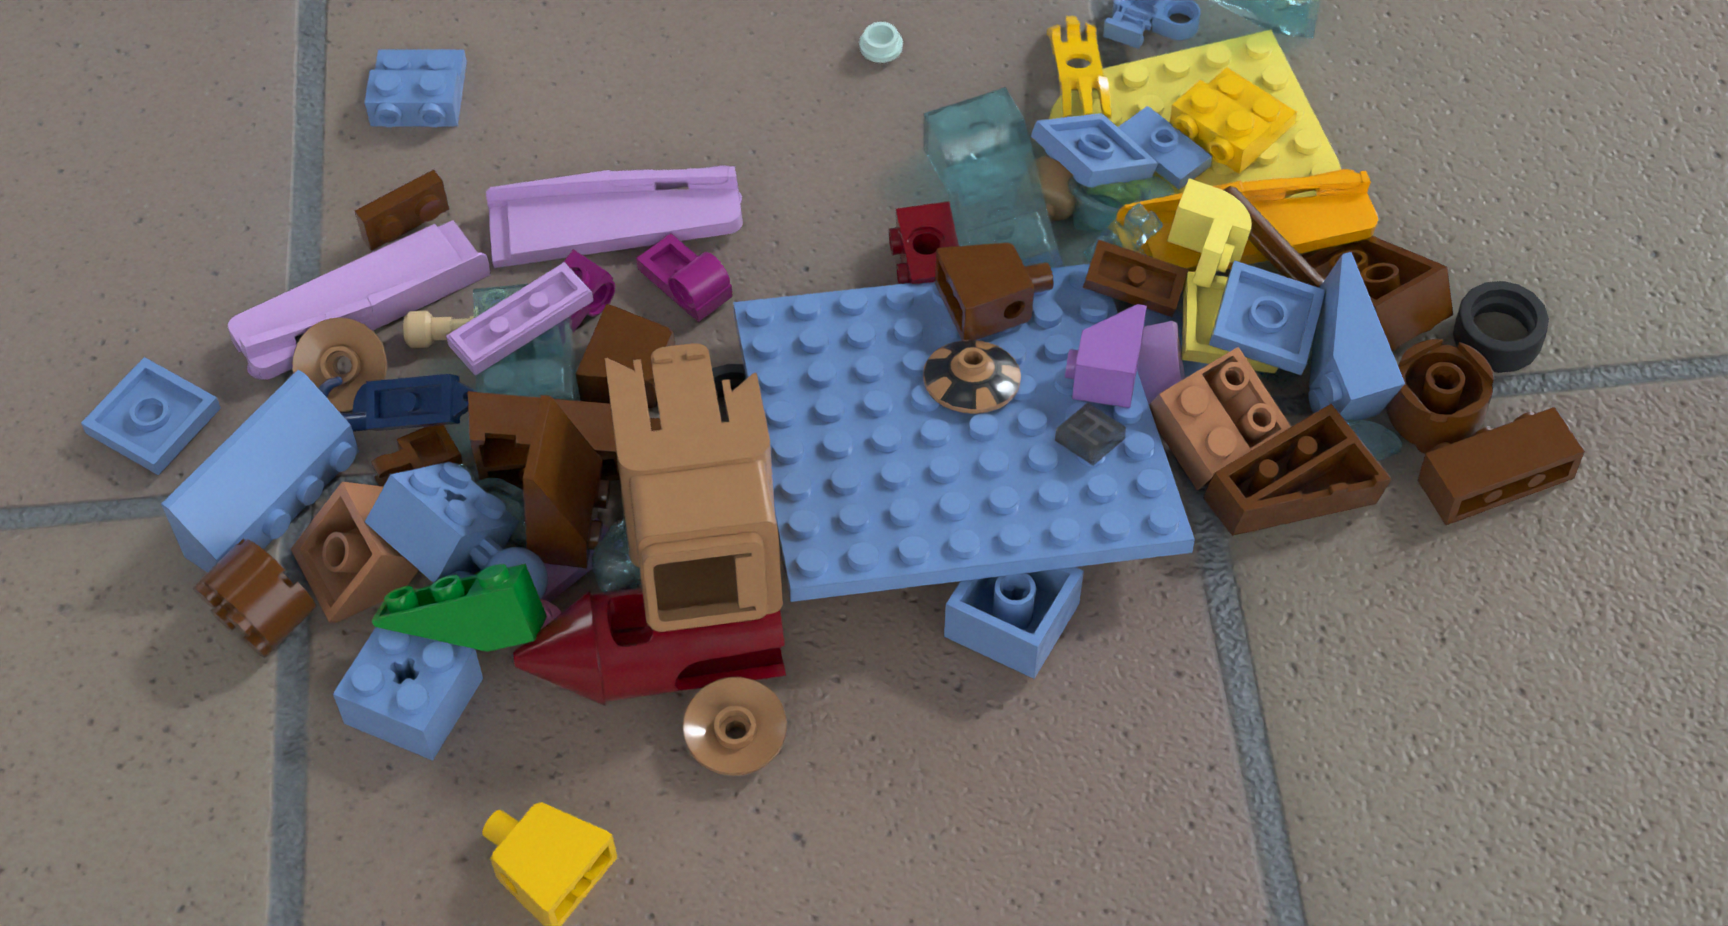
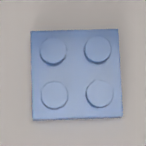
(1093, 150)
(1267, 317)
(151, 415)

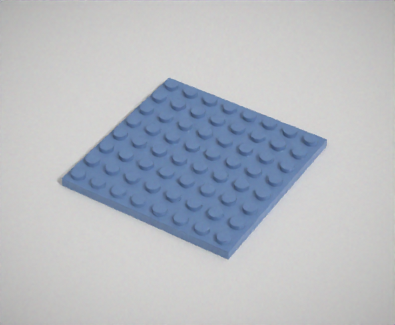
(905, 493)

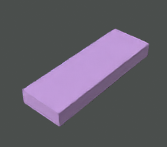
(519, 318)

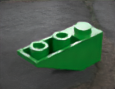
(474, 612)

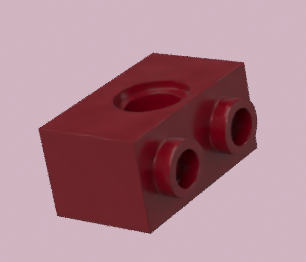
(917, 237)

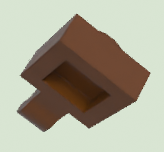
(417, 450)

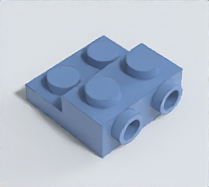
(416, 88)

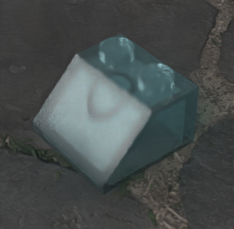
(972, 130)

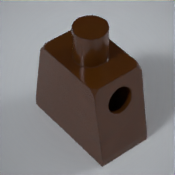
(988, 287)
(622, 339)

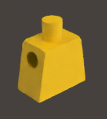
(548, 859)

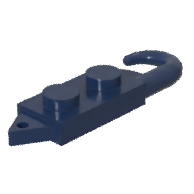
(405, 402)

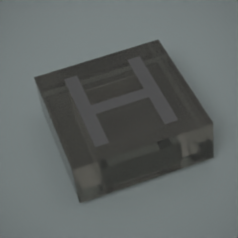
(1090, 433)

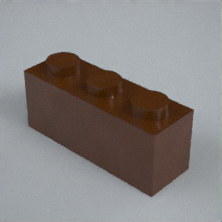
(1500, 465)

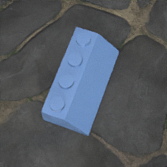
(262, 474)

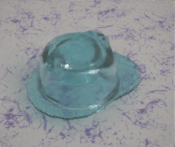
(1099, 205)

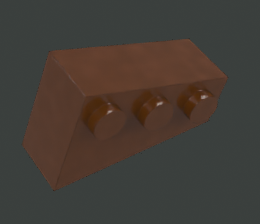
(504, 427)
(1297, 476)

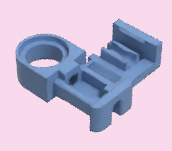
(1134, 16)

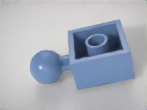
(449, 524)
(1014, 615)
(408, 688)

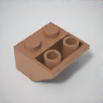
(1216, 416)

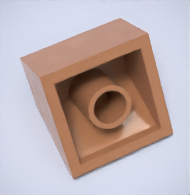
(346, 558)

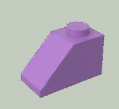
(1108, 359)

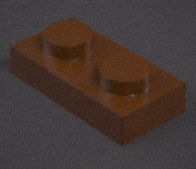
(402, 210)
(1135, 278)

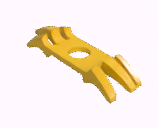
(1079, 78)

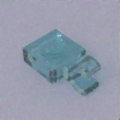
(1136, 230)

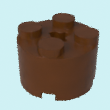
(1442, 394)
(254, 597)

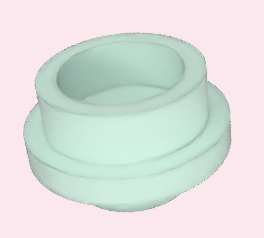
(881, 42)

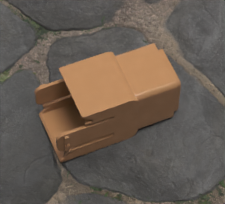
(696, 492)

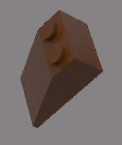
(1404, 287)
(562, 490)

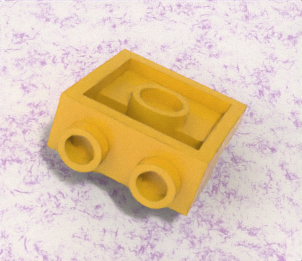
(1231, 119)

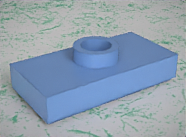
(1175, 152)

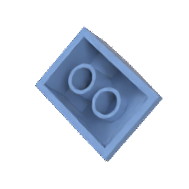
(1350, 350)

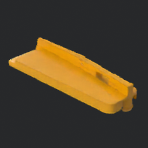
(1331, 218)

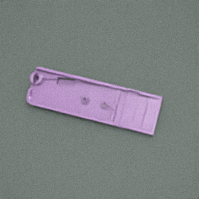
(609, 212)
(366, 290)

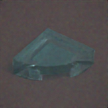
(1377, 438)

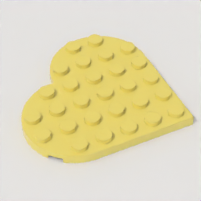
(1256, 57)

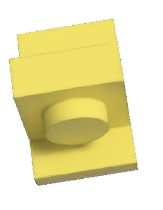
(1211, 224)

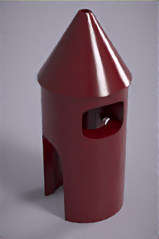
(612, 654)

